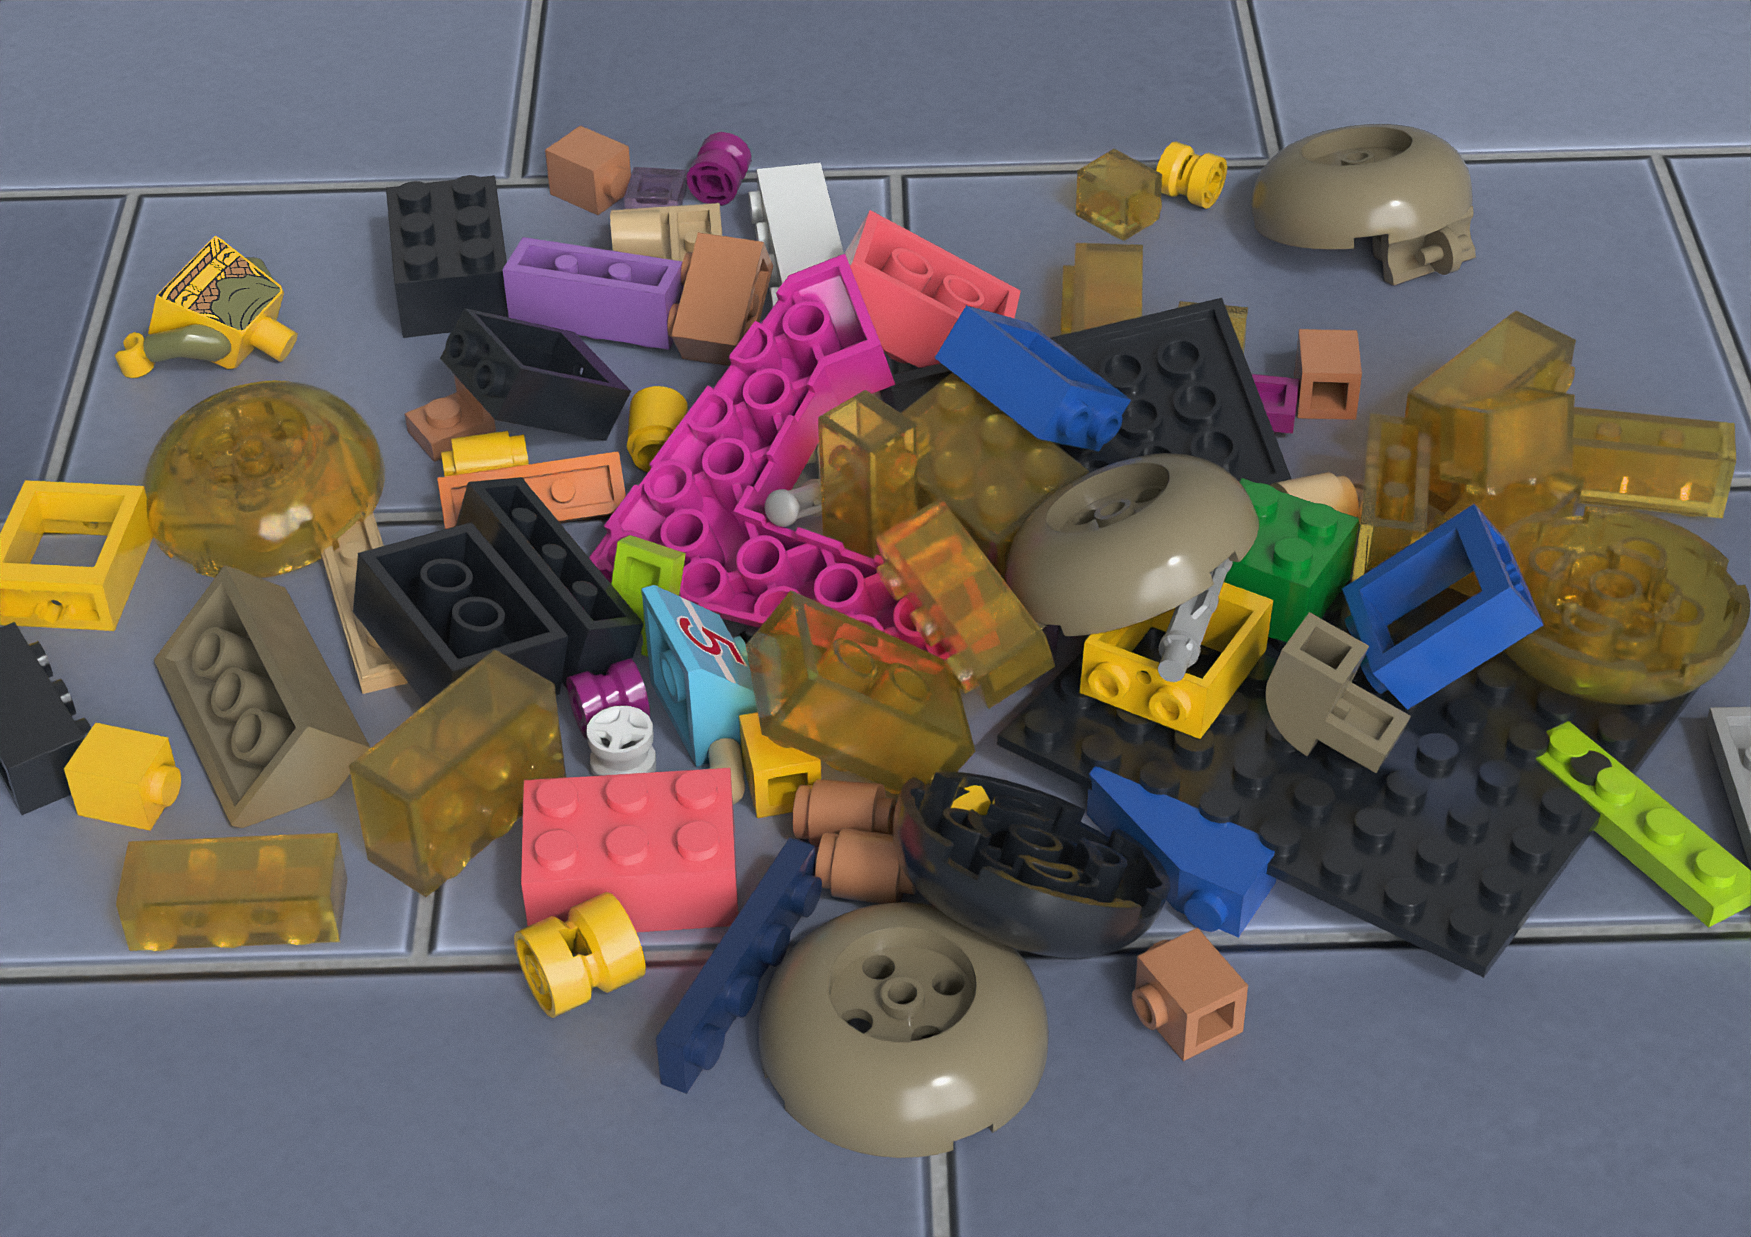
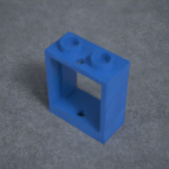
(1033, 379)
(1457, 639)

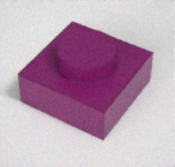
(1279, 400)

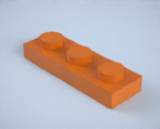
(568, 487)

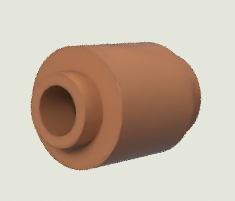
(839, 805)
(862, 867)

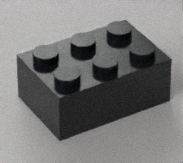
(446, 252)
(447, 605)

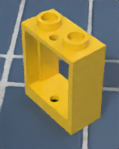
(89, 595)
(1191, 705)

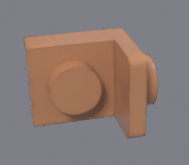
(446, 419)

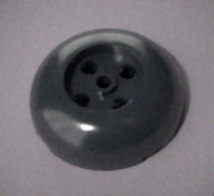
(1026, 867)

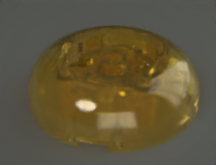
(262, 478)
(1625, 605)

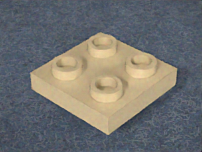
(663, 230)

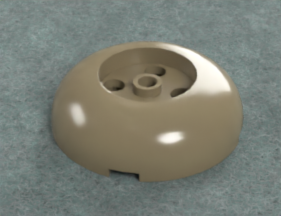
(1359, 186)
(1129, 542)
(898, 1084)

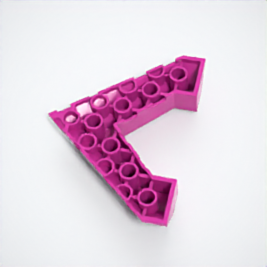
(757, 438)

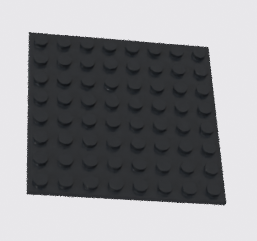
(1434, 846)

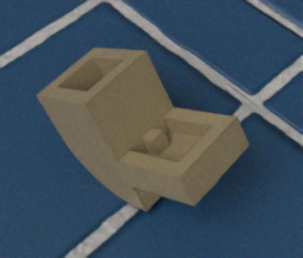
(1315, 698)

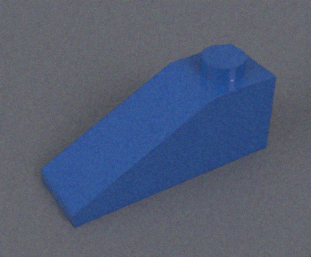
(1211, 866)

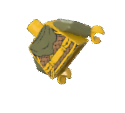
(213, 313)

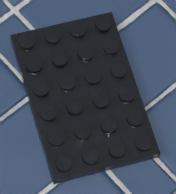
(1184, 389)

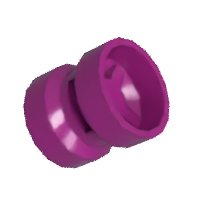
(719, 168)
(594, 693)

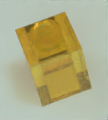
(1118, 194)

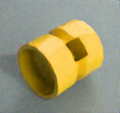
(604, 951)

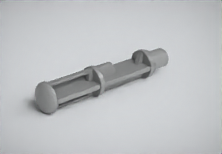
(786, 506)
(1187, 628)

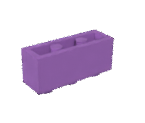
(593, 291)

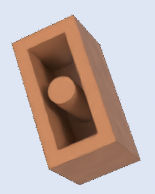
(720, 297)

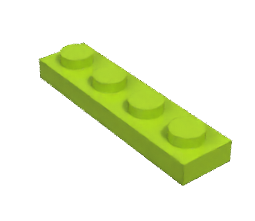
(1653, 833)

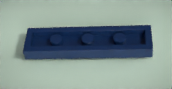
(731, 975)

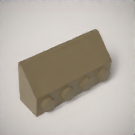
(258, 700)

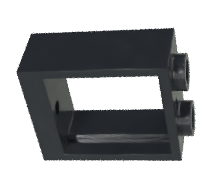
(533, 375)

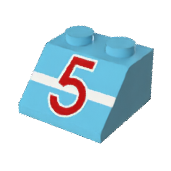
(696, 671)

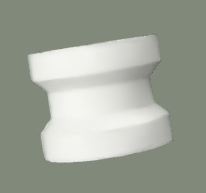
(621, 742)

